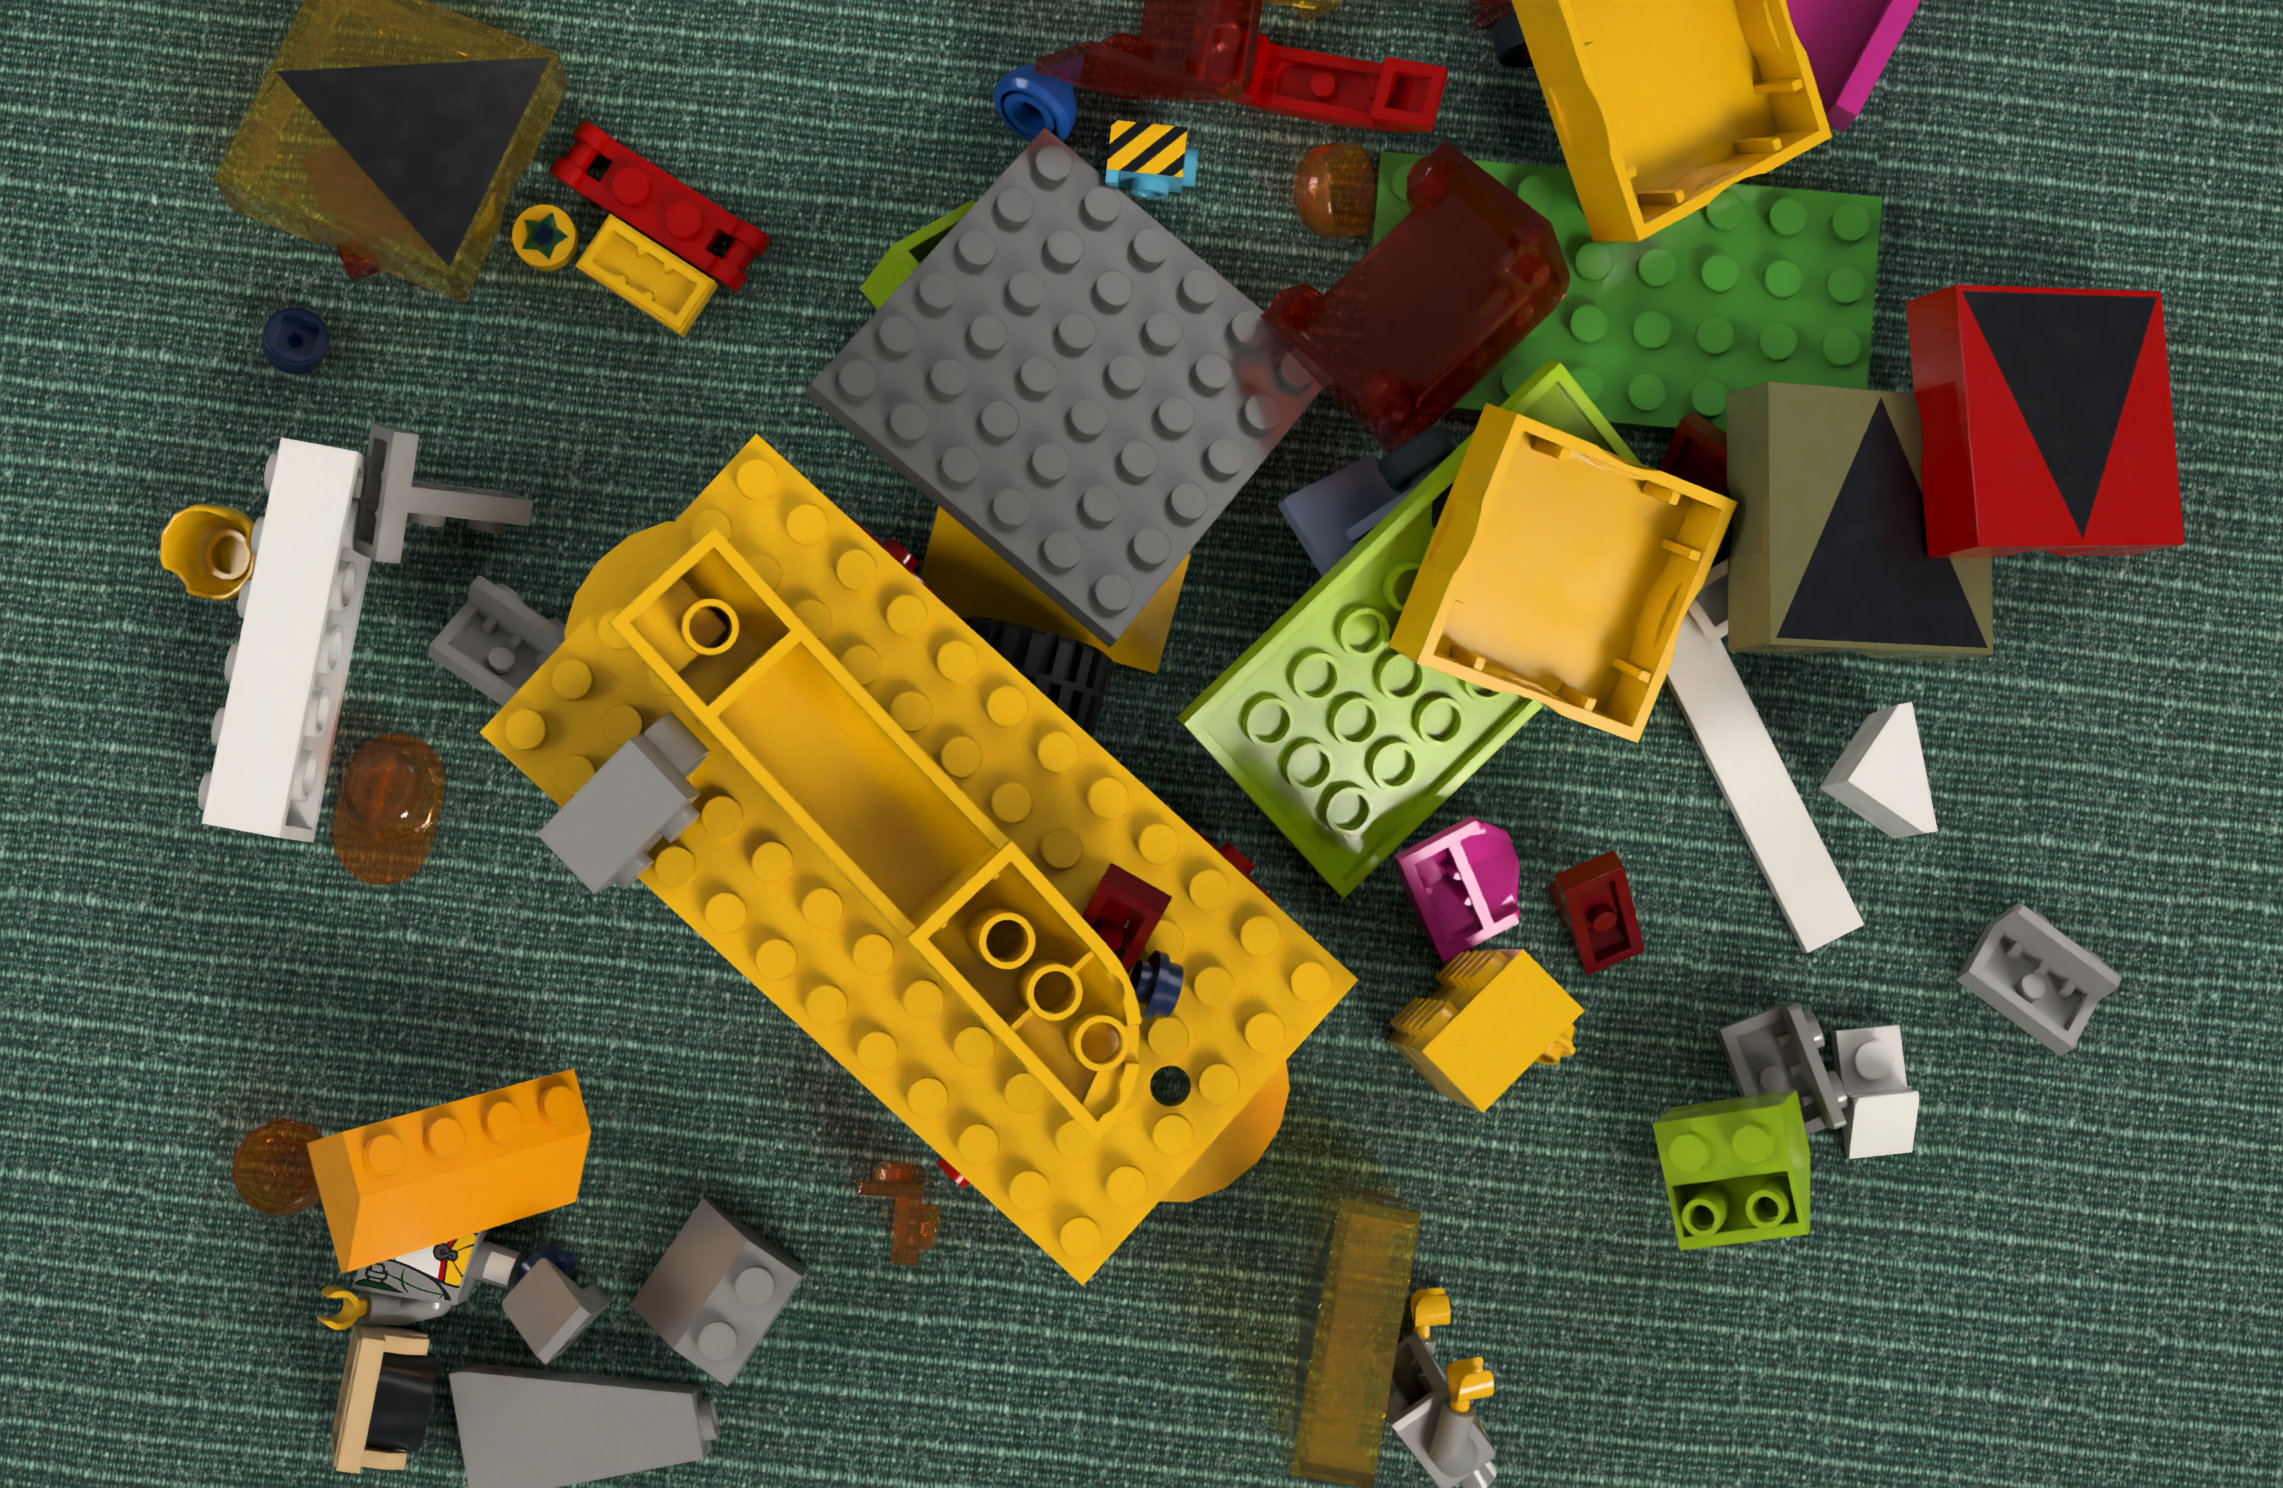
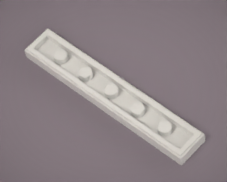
(1759, 790)

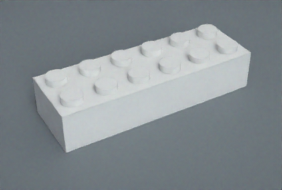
(291, 647)

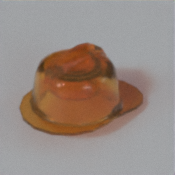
(388, 809)

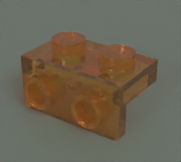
(915, 1221)

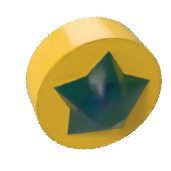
(545, 237)

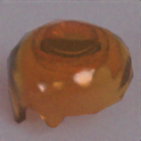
(1335, 190)
(276, 1168)

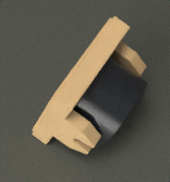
(382, 1398)

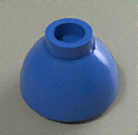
(1035, 101)

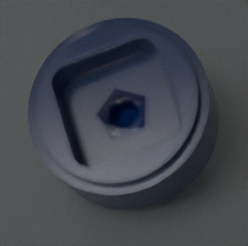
(295, 340)

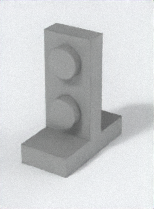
(393, 497)

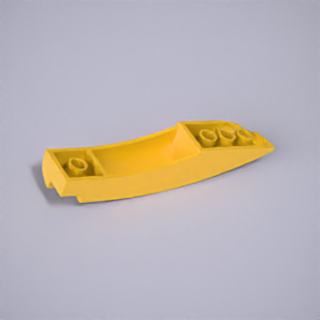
(893, 825)

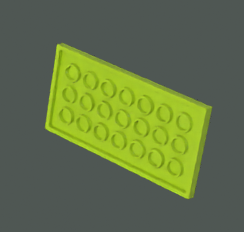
(1338, 728)

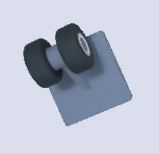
(1350, 502)

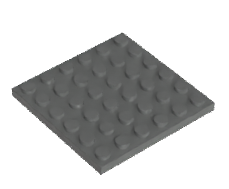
(1070, 386)

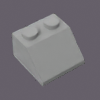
(717, 1291)

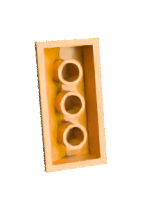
(451, 1169)

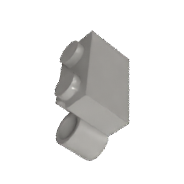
(629, 807)

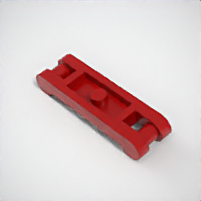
(659, 206)

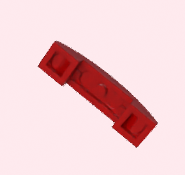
(1344, 89)

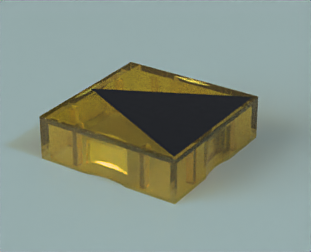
(394, 135)
(1347, 1333)

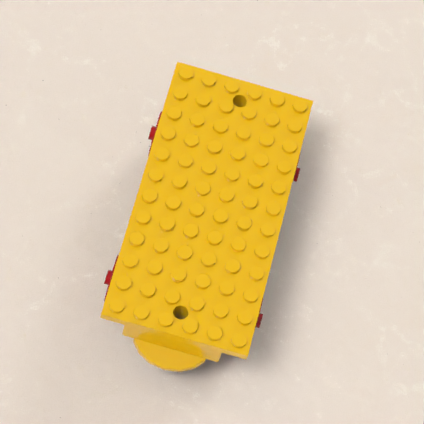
(840, 969)

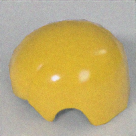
(209, 550)

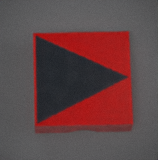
(2044, 421)

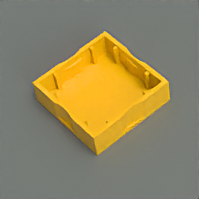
(1669, 101)
(1561, 573)

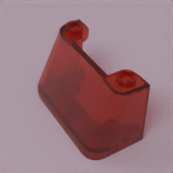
(1427, 301)

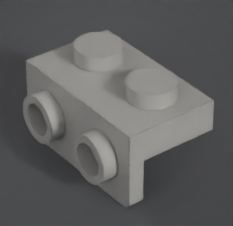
(496, 641)
(2037, 977)
(1781, 1053)

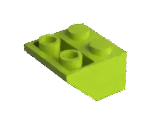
(1736, 1169)

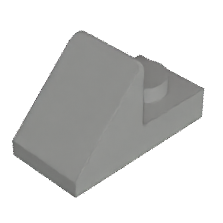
(552, 1309)

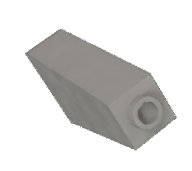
(573, 1427)

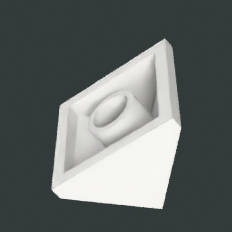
(1885, 774)

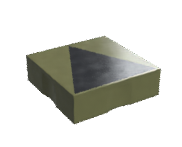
(1836, 531)

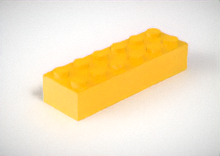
(1483, 1024)

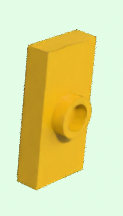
(646, 275)

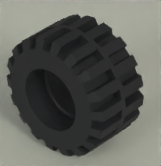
(1059, 666)

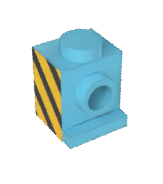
(1150, 159)

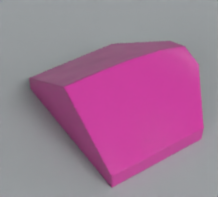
(1462, 885)

